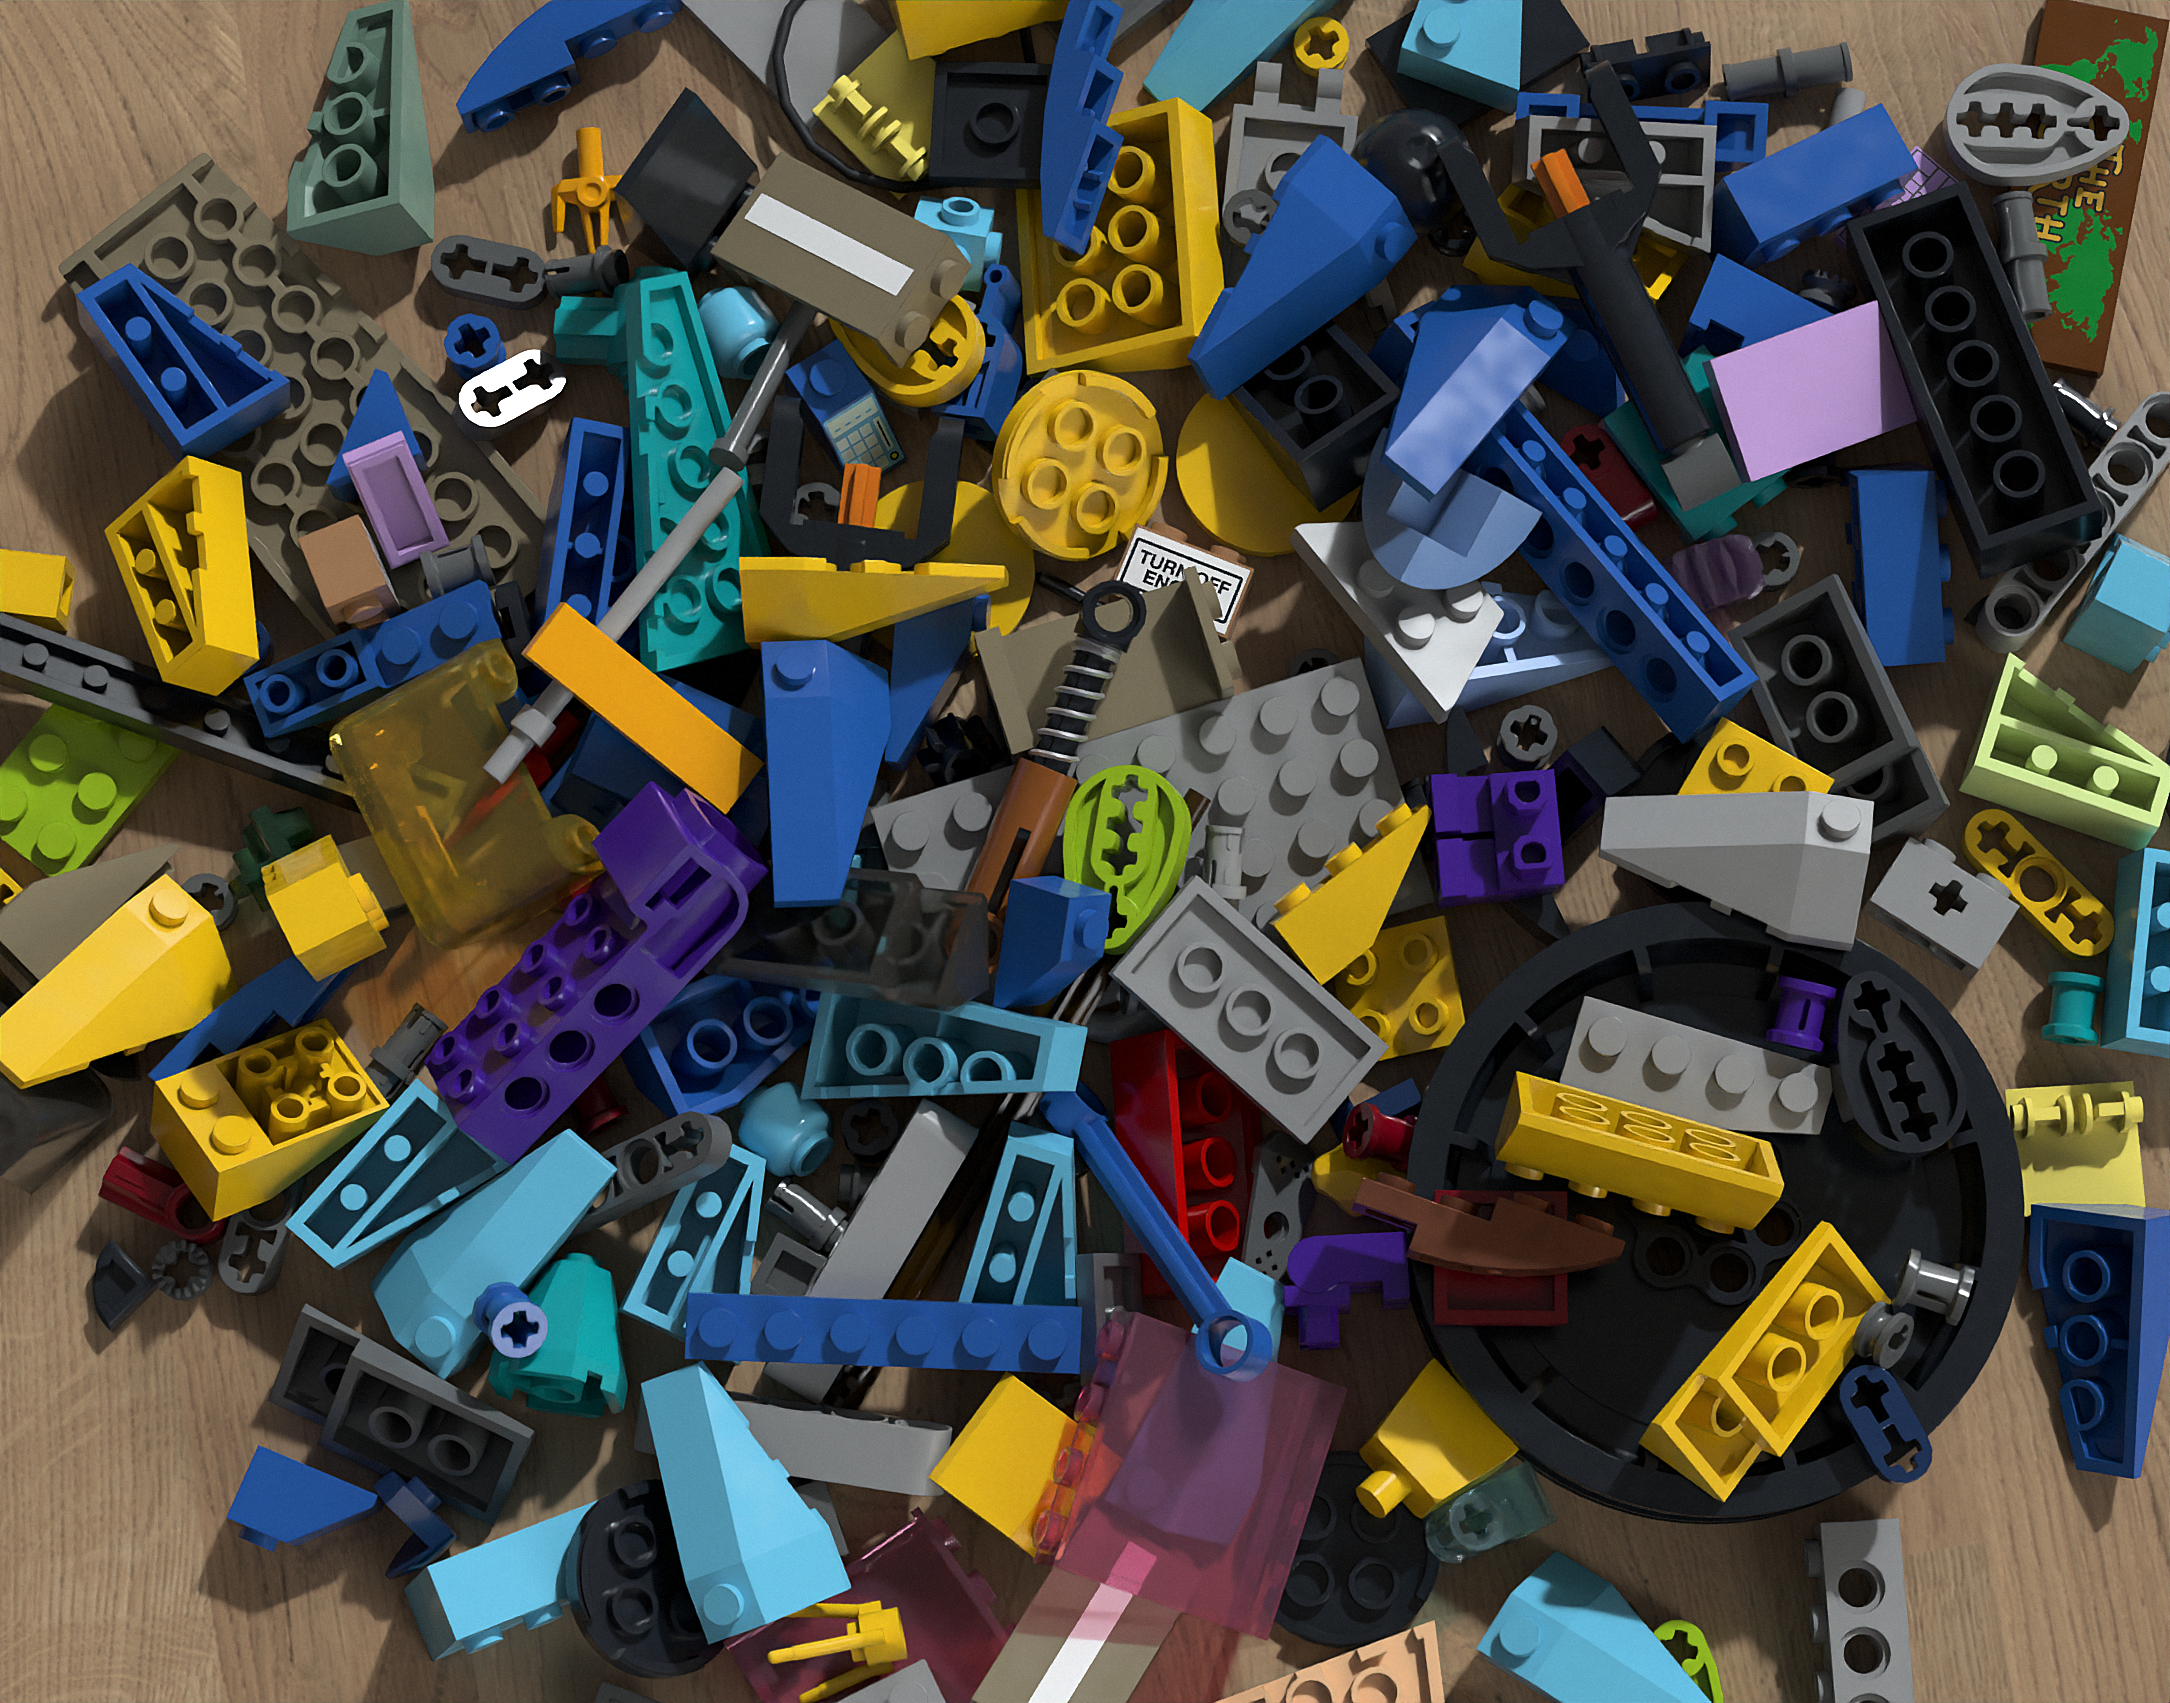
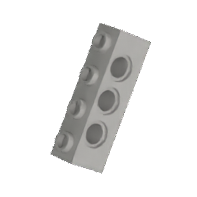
(1875, 1552)

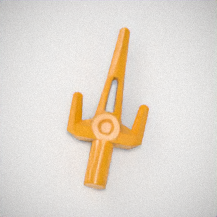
(590, 191)

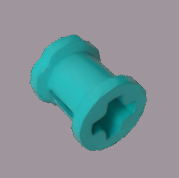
(2072, 1009)

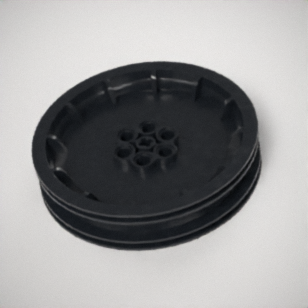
(1633, 1337)

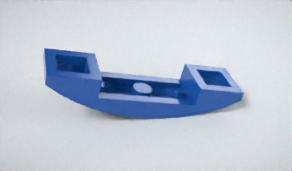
(1739, 133)

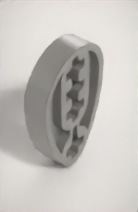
(2021, 159)

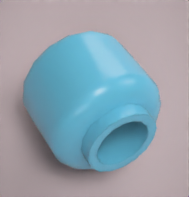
(737, 330)
(786, 1129)

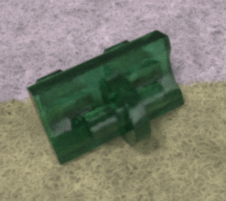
(268, 840)

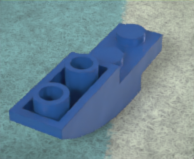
(538, 55)
(370, 663)

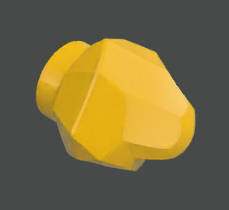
(1341, 1177)

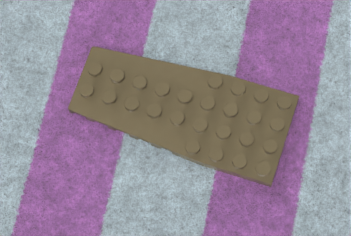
(257, 286)

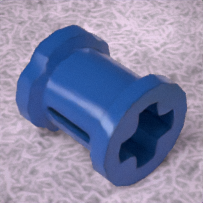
(471, 328)
(524, 1330)

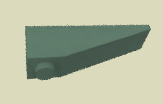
(369, 152)

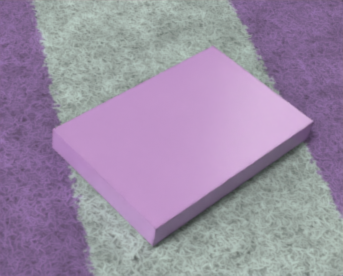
(1809, 391)

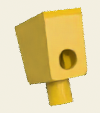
(1430, 1447)

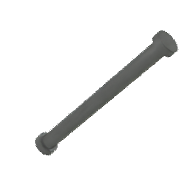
(731, 449)

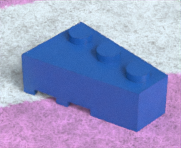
(1809, 189)
(1742, 310)

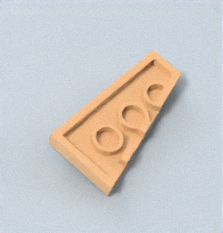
(1386, 1671)

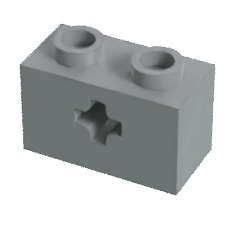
(1907, 903)

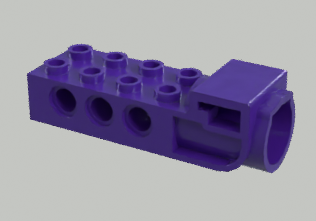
(601, 971)

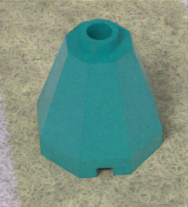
(583, 1351)

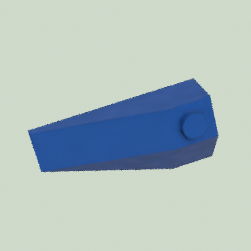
(822, 754)
(718, 1042)
(2108, 1320)

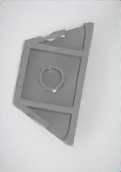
(1421, 633)

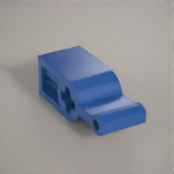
(994, 388)

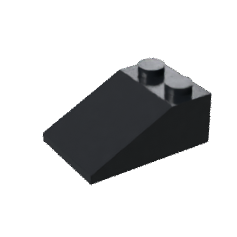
(685, 188)
(1319, 413)

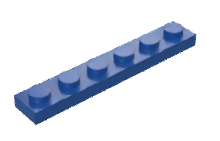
(883, 1332)

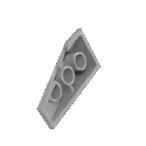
(1768, 854)

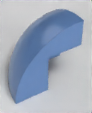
(1441, 542)

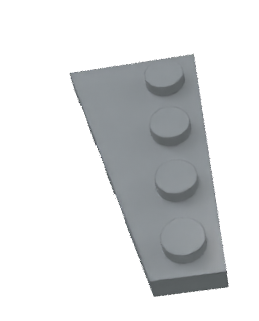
(1693, 1073)

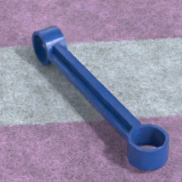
(1084, 1119)

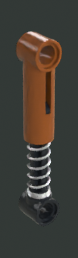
(1040, 787)

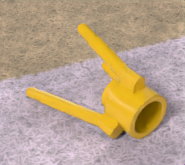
(874, 1638)

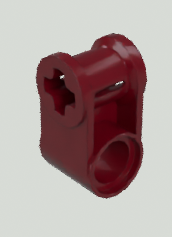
(1612, 476)

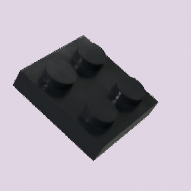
(988, 124)

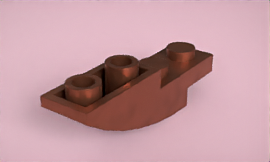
(1514, 1242)

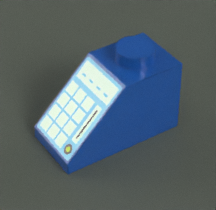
(843, 410)

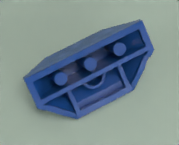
(589, 528)

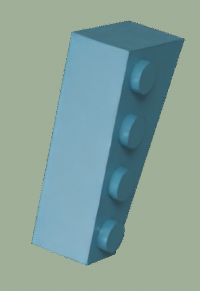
(914, 1051)

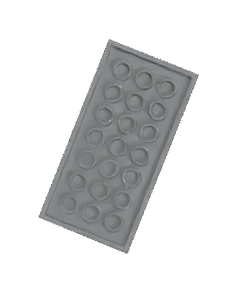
(1284, 760)

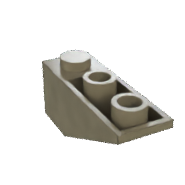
(65, 909)

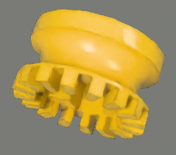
(1326, 29)

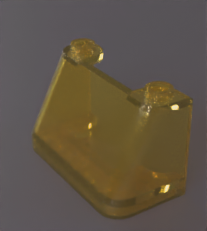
(457, 841)

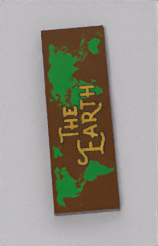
(2091, 213)

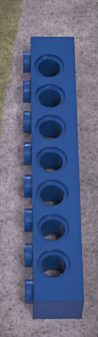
(1599, 566)

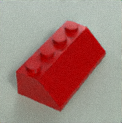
(1191, 1145)

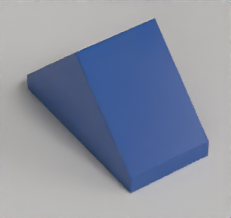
(376, 417)

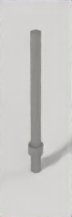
(534, 723)

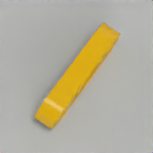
(2039, 857)

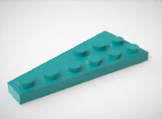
(673, 424)

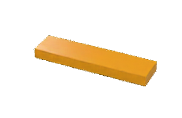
(642, 707)

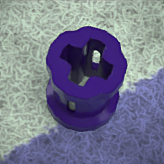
(1800, 1014)

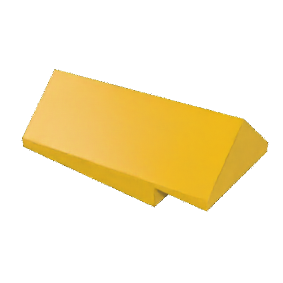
(1767, 1367)

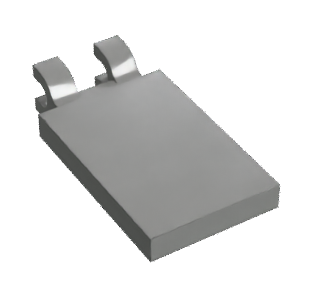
(822, 44)
(1269, 141)

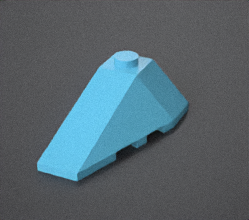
(488, 1237)
(1582, 1642)

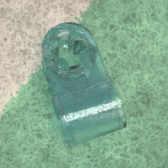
(1495, 1514)

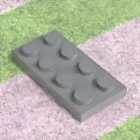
(1248, 1010)

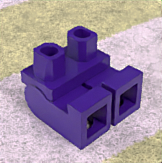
(1494, 837)
(1330, 1268)

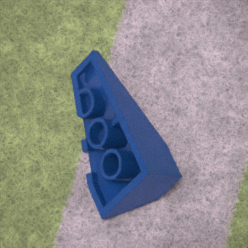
(1319, 254)
(1466, 372)

